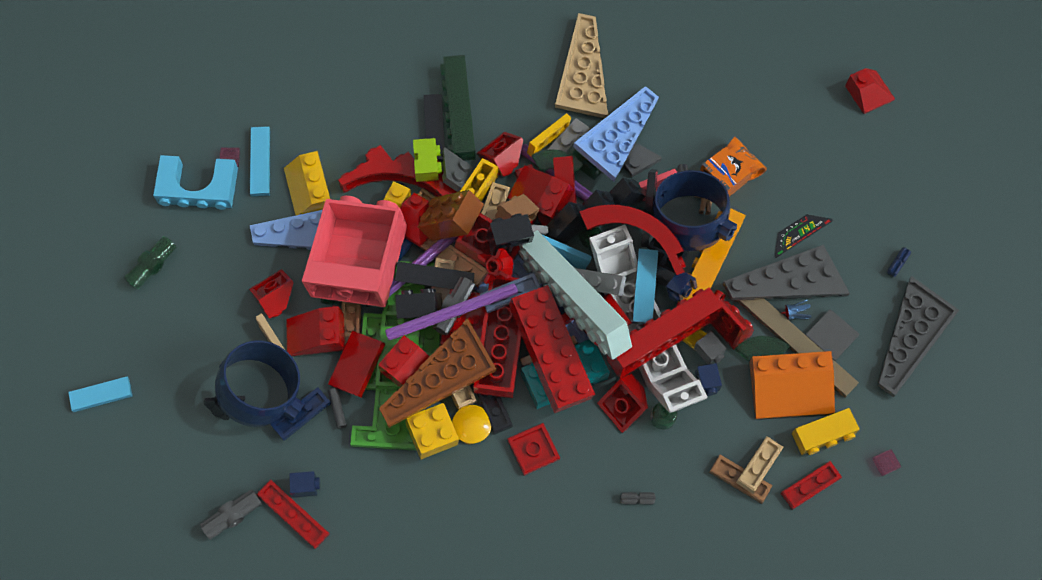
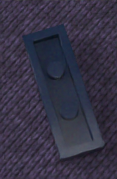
(314, 404)

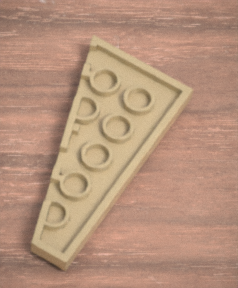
(583, 78)

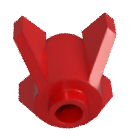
(497, 265)

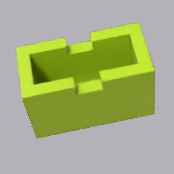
(426, 159)

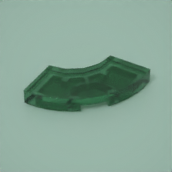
(544, 159)
(761, 347)

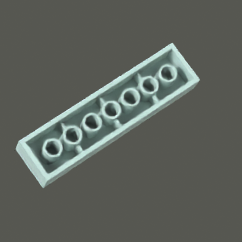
(576, 296)

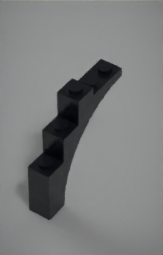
(569, 220)

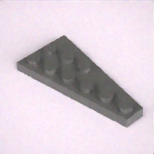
(795, 277)
(917, 328)

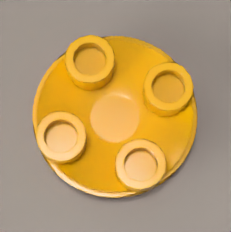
(472, 424)

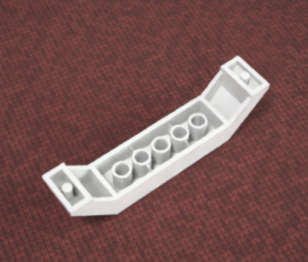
(666, 373)

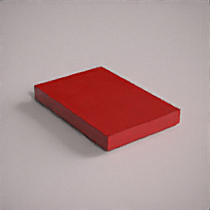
(356, 364)

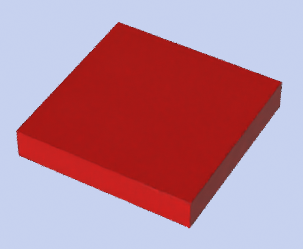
(533, 449)

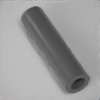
(337, 408)

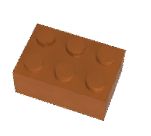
(450, 215)

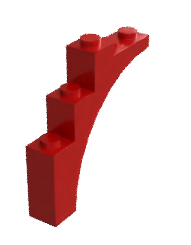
(382, 168)

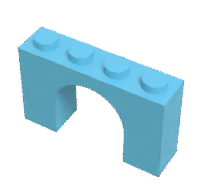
(216, 194)

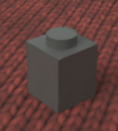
(710, 348)

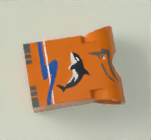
(734, 166)

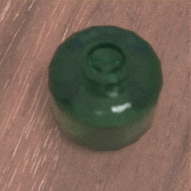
(662, 418)

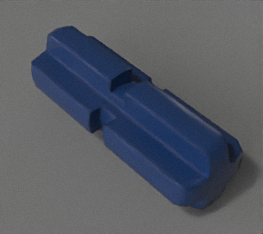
(899, 262)

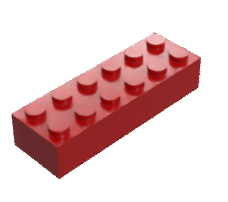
(667, 330)
(502, 342)
(551, 349)

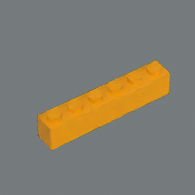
(711, 260)

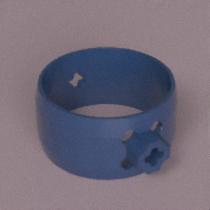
(701, 185)
(276, 358)

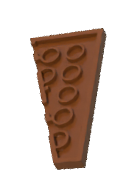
(446, 371)

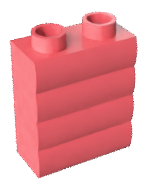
(355, 251)

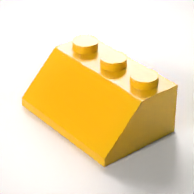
(306, 183)

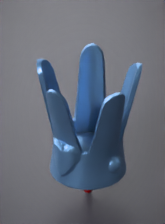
(790, 311)

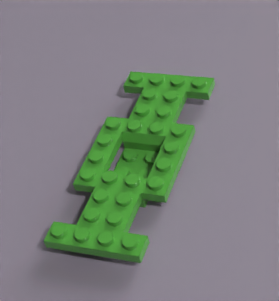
(374, 326)

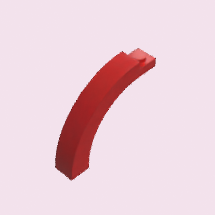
(611, 214)

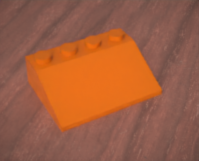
(792, 385)

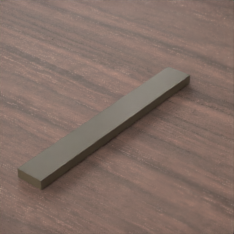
(798, 341)

